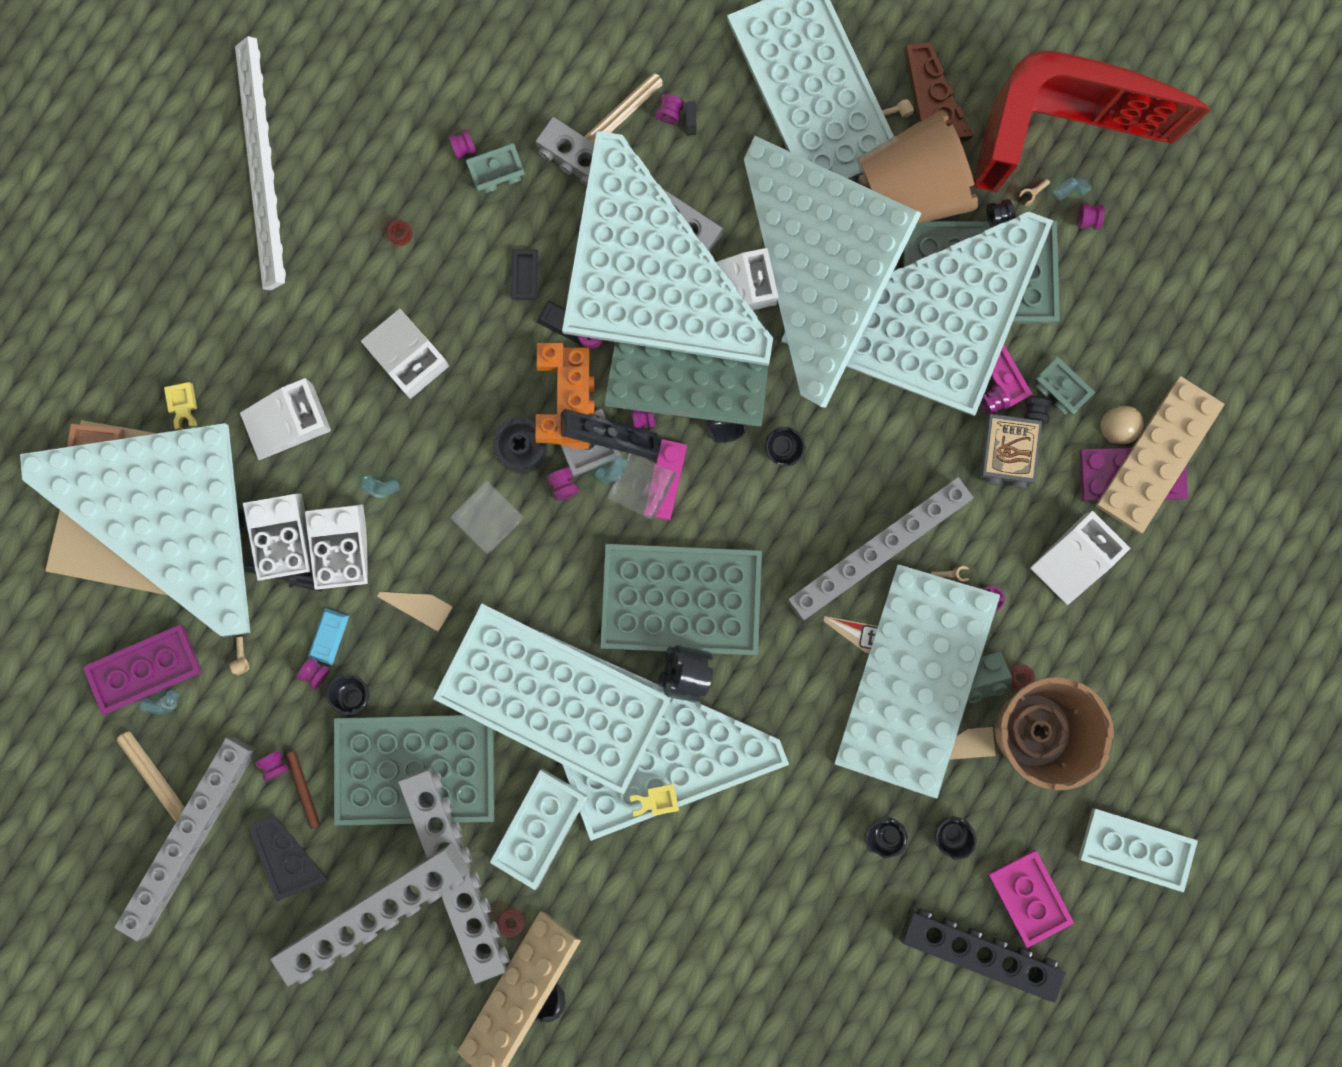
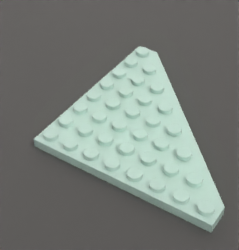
(828, 255)
(647, 274)
(951, 314)
(161, 508)
(689, 748)

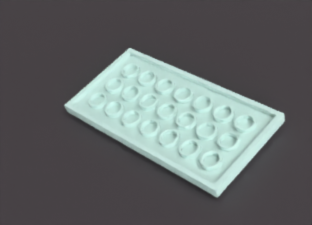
(811, 81)
(917, 680)
(552, 698)

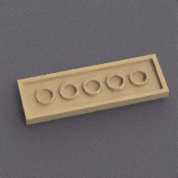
(1160, 455)
(519, 994)

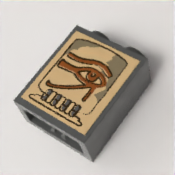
(1009, 451)

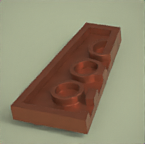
(930, 88)

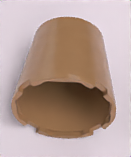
(922, 170)
(1072, 736)

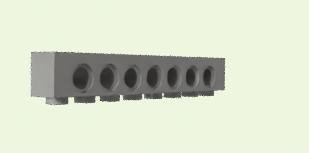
(558, 134)
(879, 549)
(185, 838)
(291, 960)
(481, 965)

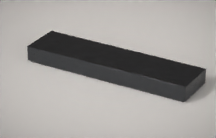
(609, 434)

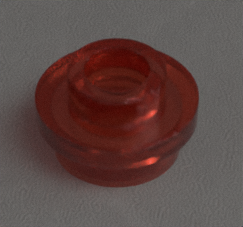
(397, 226)
(1028, 673)
(505, 929)

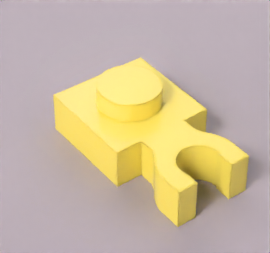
(181, 401)
(660, 800)

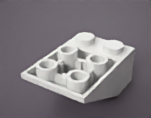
(752, 277)
(405, 353)
(285, 419)
(278, 536)
(338, 546)
(1079, 557)

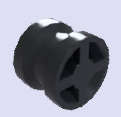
(1000, 212)
(1038, 409)

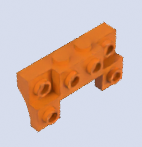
(572, 390)

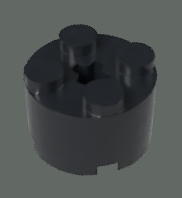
(506, 451)
(686, 673)

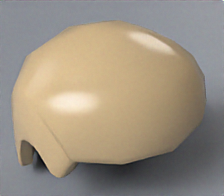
(1122, 425)

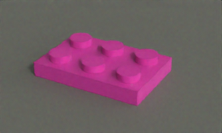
(1030, 898)

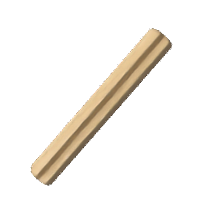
(627, 106)
(151, 775)

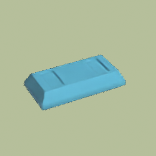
(328, 636)

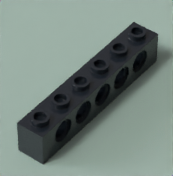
(1044, 985)

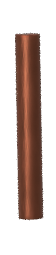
(302, 789)

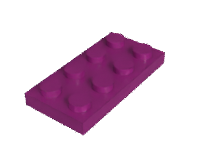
(1100, 467)
(142, 669)

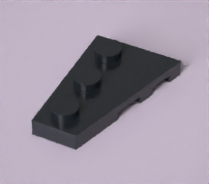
(284, 860)

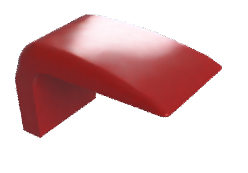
(1083, 93)

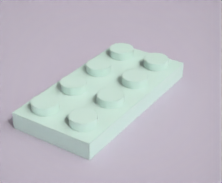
(538, 829)
(1138, 850)

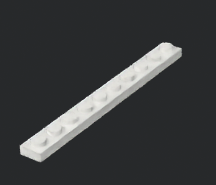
(259, 164)

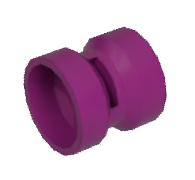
(563, 486)

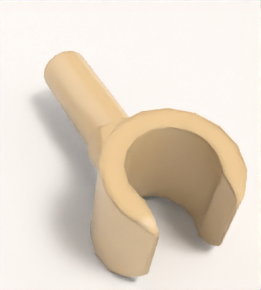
(904, 107)
(1034, 191)
(952, 574)
(241, 665)

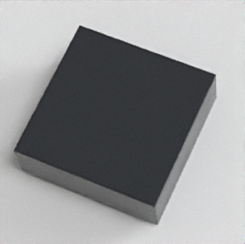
(690, 117)

